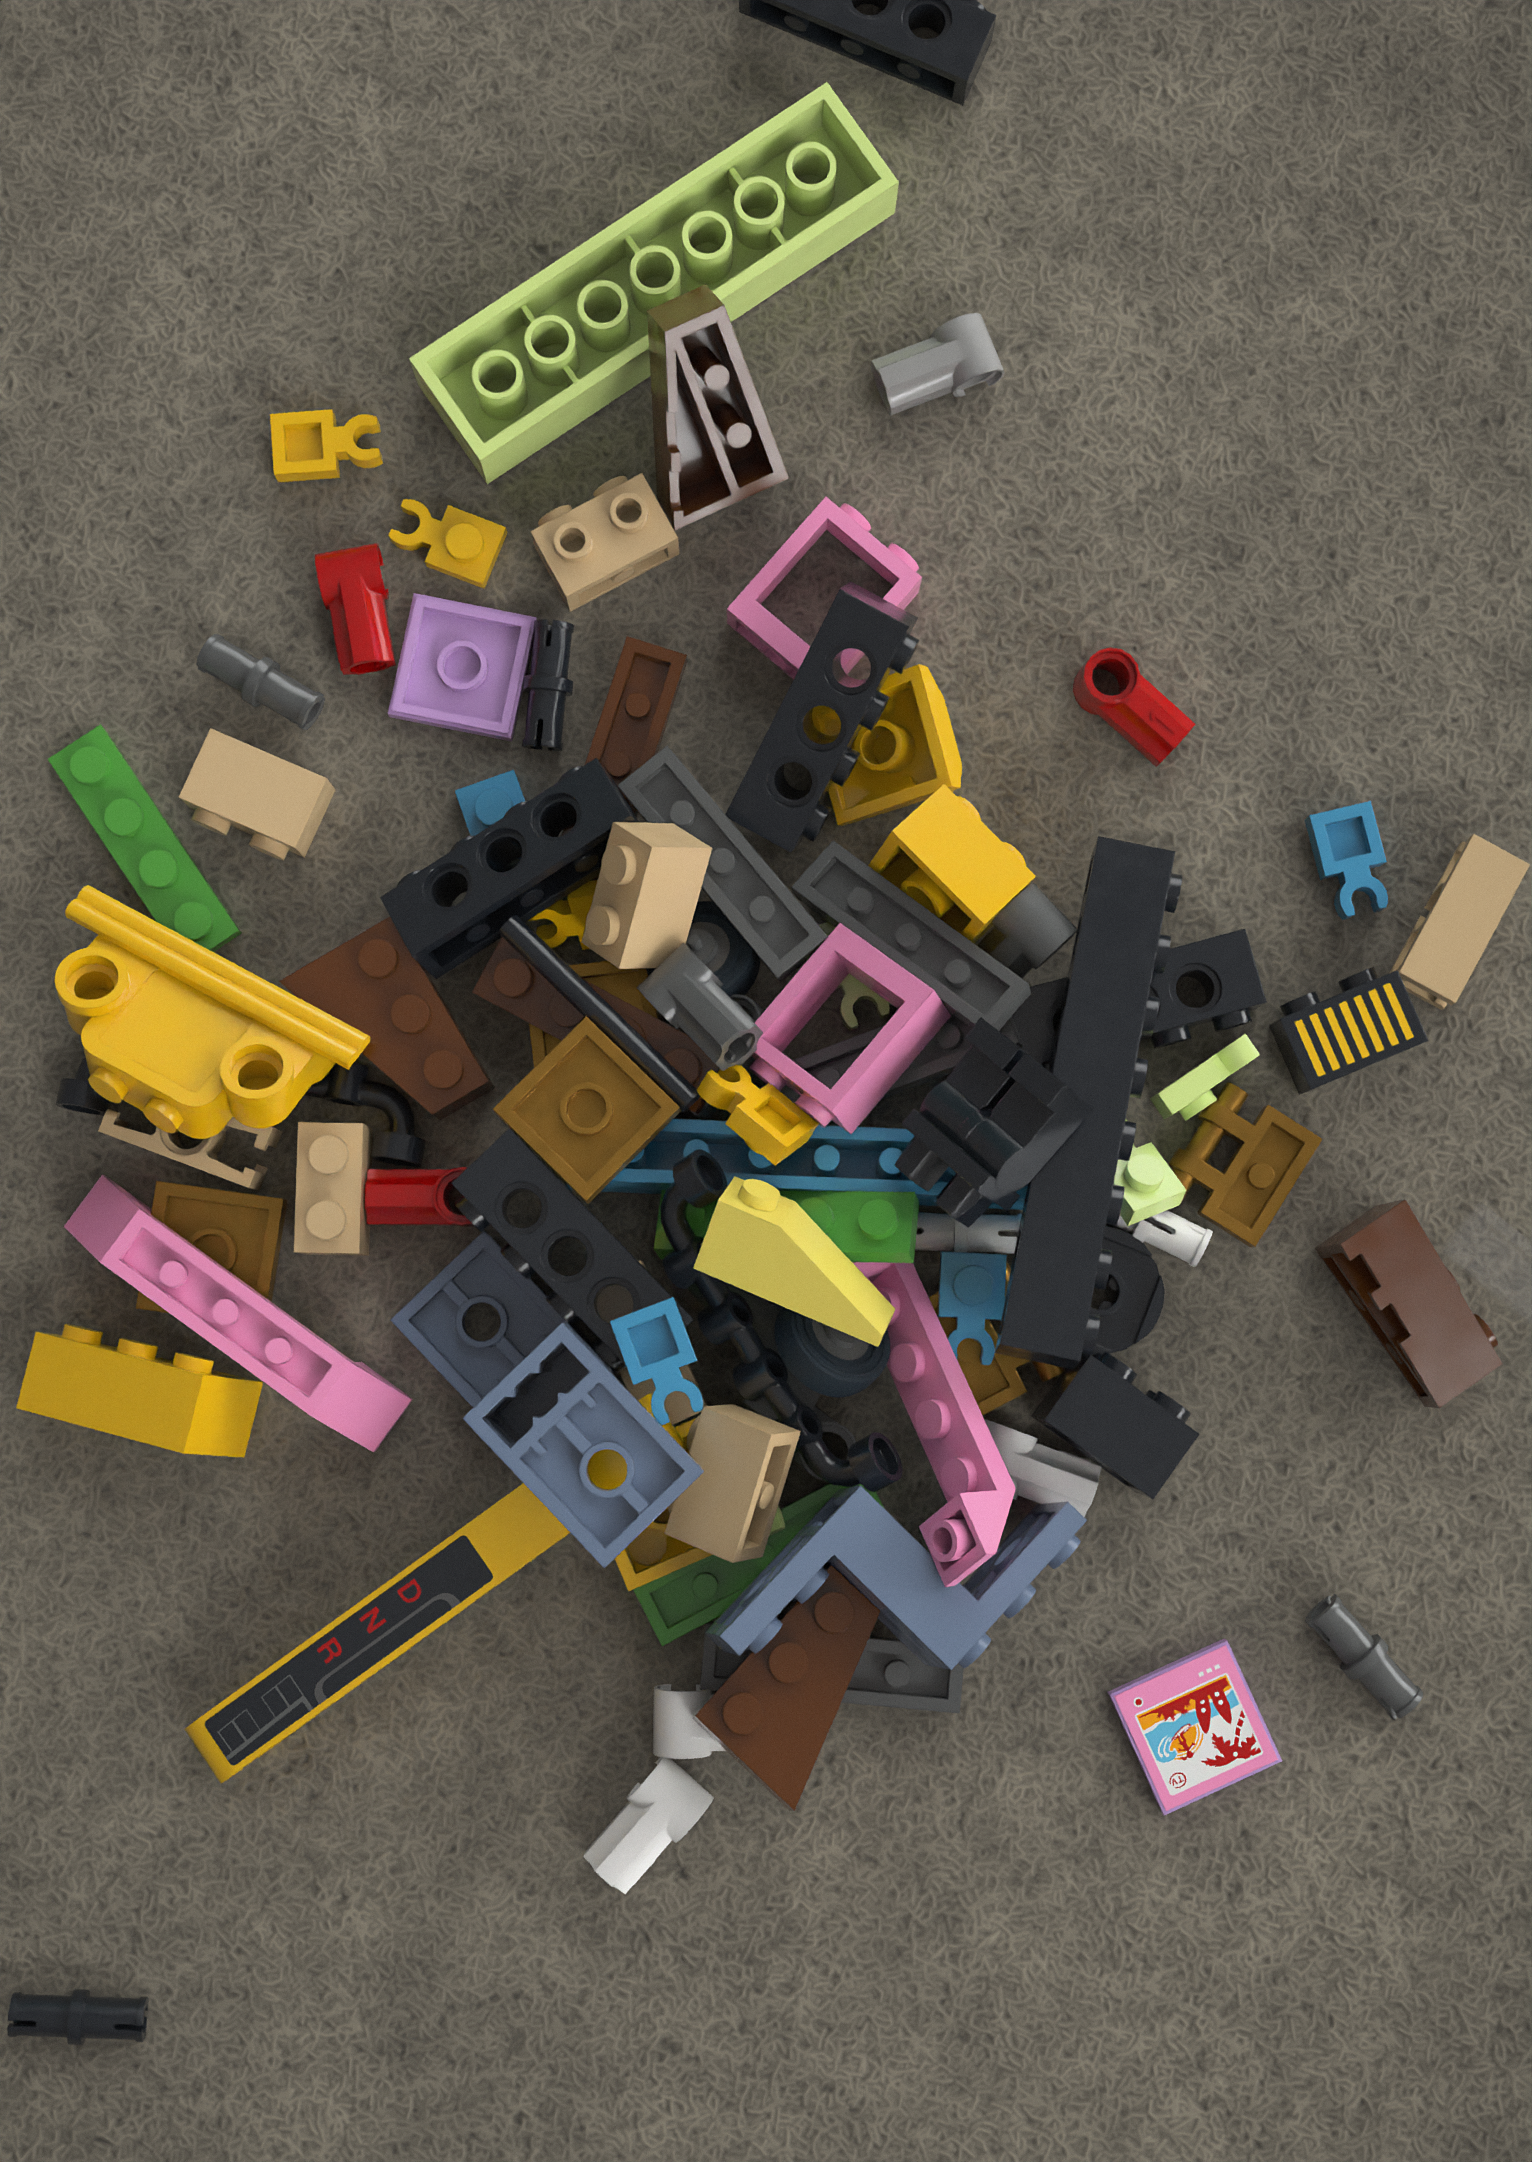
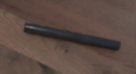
(593, 1006)

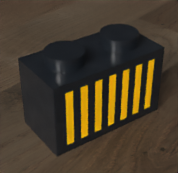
(1348, 1030)

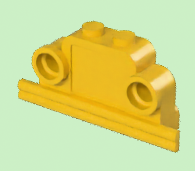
(188, 1028)

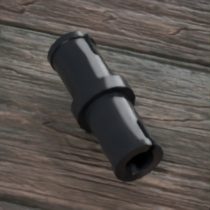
(548, 685)
(77, 2017)

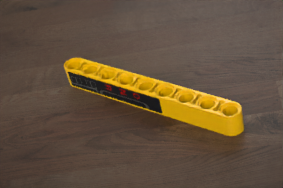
(388, 1622)

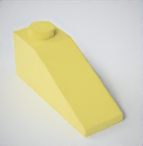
(786, 1258)

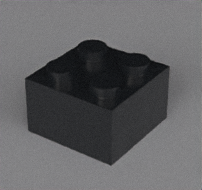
(1116, 1424)

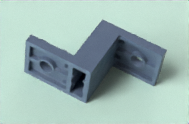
(546, 1400)
(900, 1579)

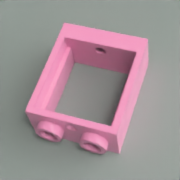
(852, 529)
(882, 1061)

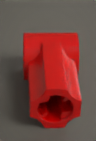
(356, 599)
(1137, 711)
(411, 1197)

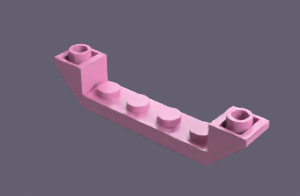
(235, 1316)
(948, 1426)

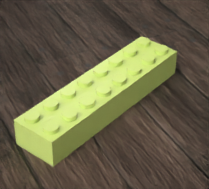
(581, 324)

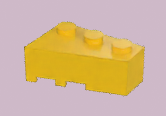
(139, 1395)

